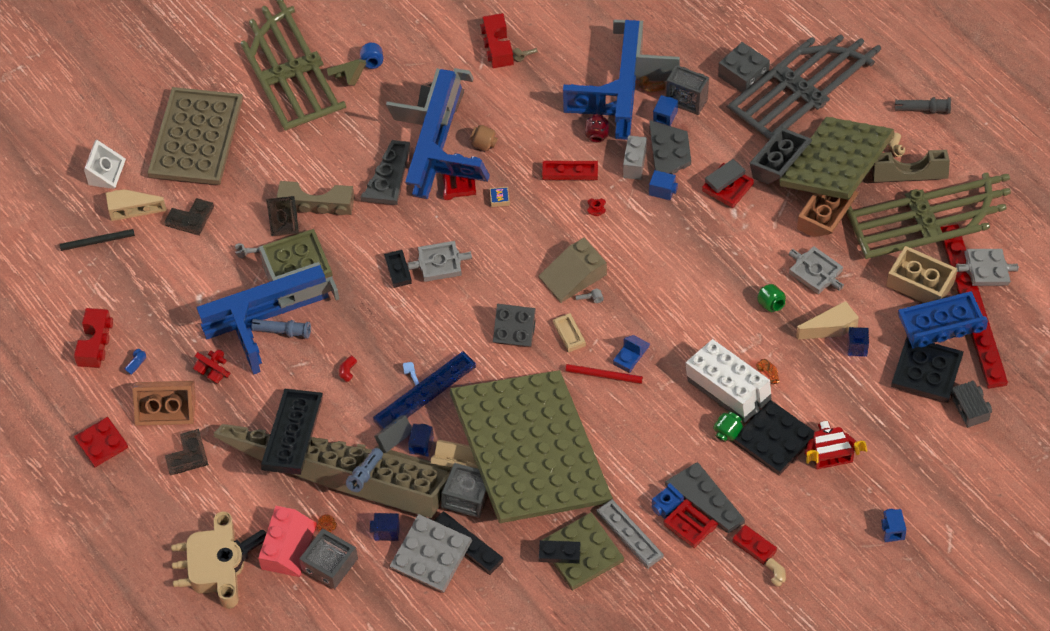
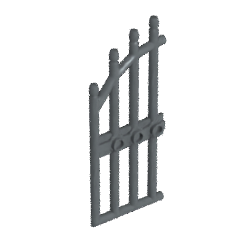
(798, 85)

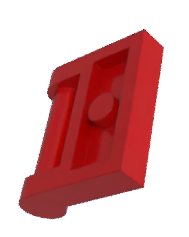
(465, 187)
(687, 528)

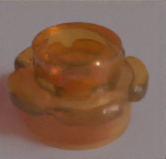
(326, 519)

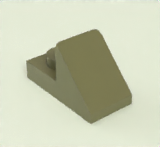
(350, 70)

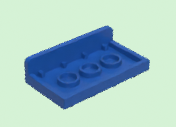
(942, 319)

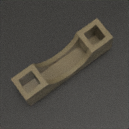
(932, 166)
(336, 201)

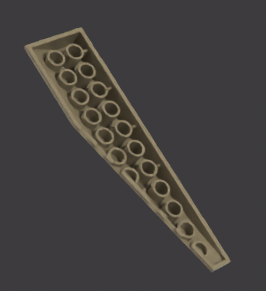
(395, 480)

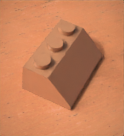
(823, 214)
(164, 402)

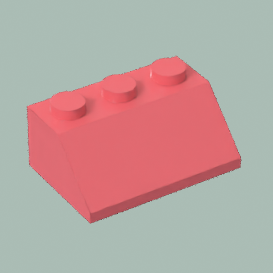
(286, 541)

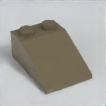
(574, 270)

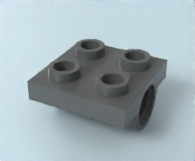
(514, 325)

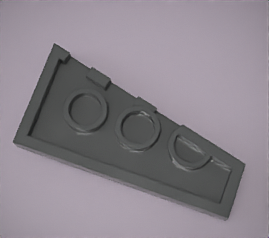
(389, 175)
(707, 497)

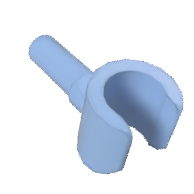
(409, 368)

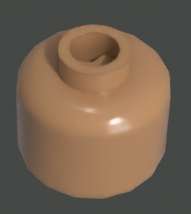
(483, 138)

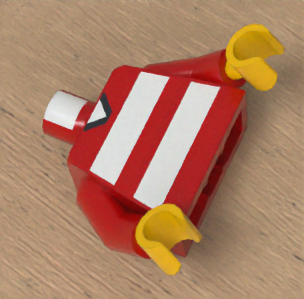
(832, 447)

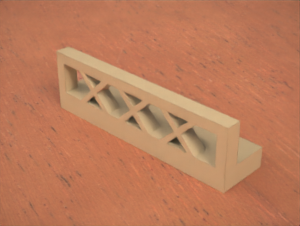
(449, 453)

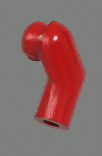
(344, 369)

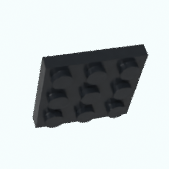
(927, 370)
(774, 437)

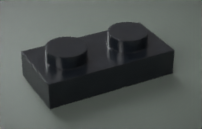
(398, 268)
(559, 551)

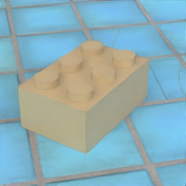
(921, 276)

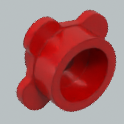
(596, 211)

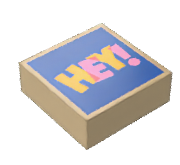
(499, 196)

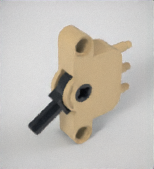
(216, 559)

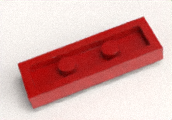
(570, 170)

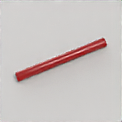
(604, 373)

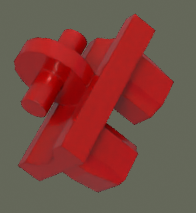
(217, 371)

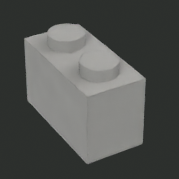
(634, 157)

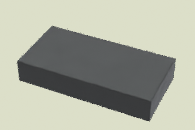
(725, 175)
(393, 433)

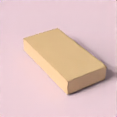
(569, 332)

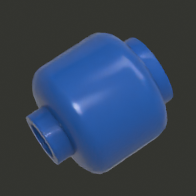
(372, 54)

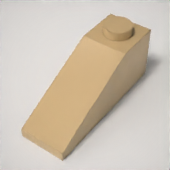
(129, 204)
(829, 324)

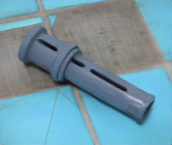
(291, 328)
(362, 473)

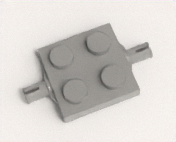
(439, 261)
(987, 267)
(816, 270)

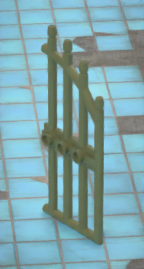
(292, 68)
(925, 216)

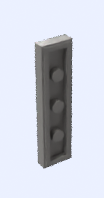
(630, 533)

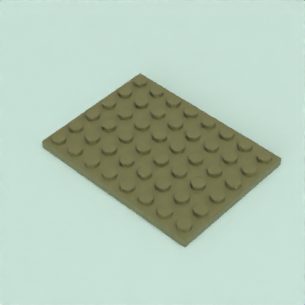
(530, 446)

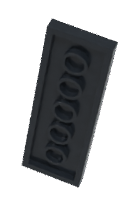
(292, 431)

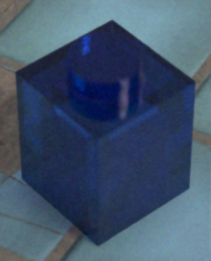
(858, 341)
(421, 439)
(385, 526)

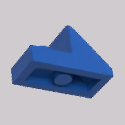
(631, 353)

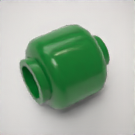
(771, 298)
(728, 426)

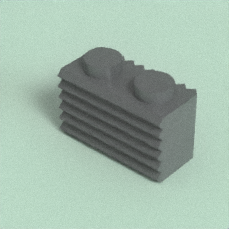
(971, 403)

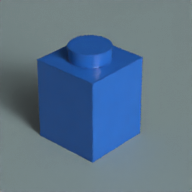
(665, 110)
(663, 185)

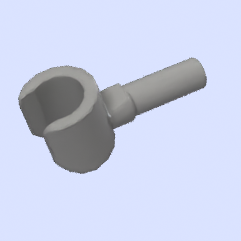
(242, 251)
(595, 294)

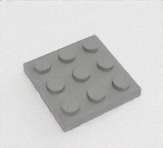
(431, 553)

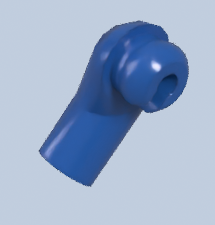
(139, 357)

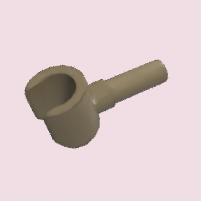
(519, 55)

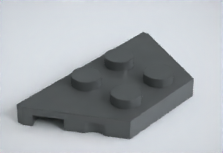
(669, 148)

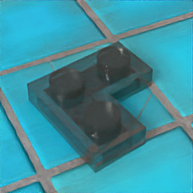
(191, 221)
(191, 457)

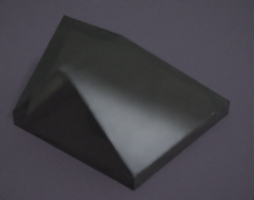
(283, 216)

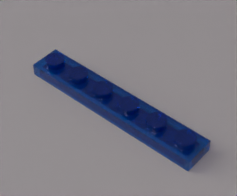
(426, 390)

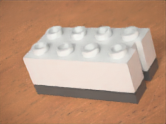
(728, 380)

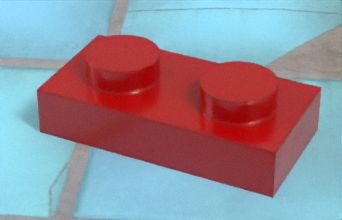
(754, 544)

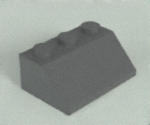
(778, 155)

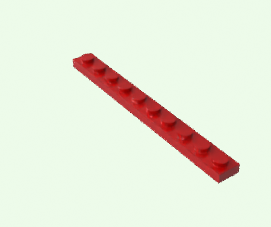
(983, 341)

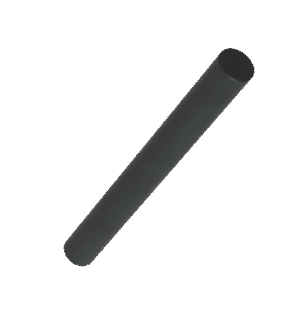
(97, 239)

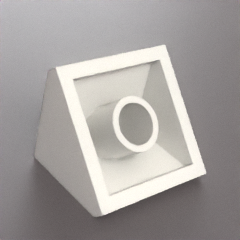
(103, 166)

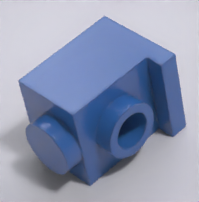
(663, 507)
(893, 525)

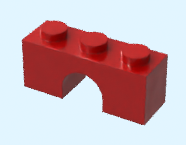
(499, 52)
(92, 351)

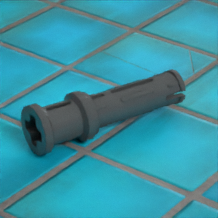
(932, 105)

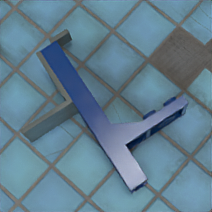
(634, 65)
(436, 121)
(263, 302)

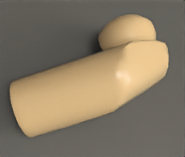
(894, 146)
(779, 572)

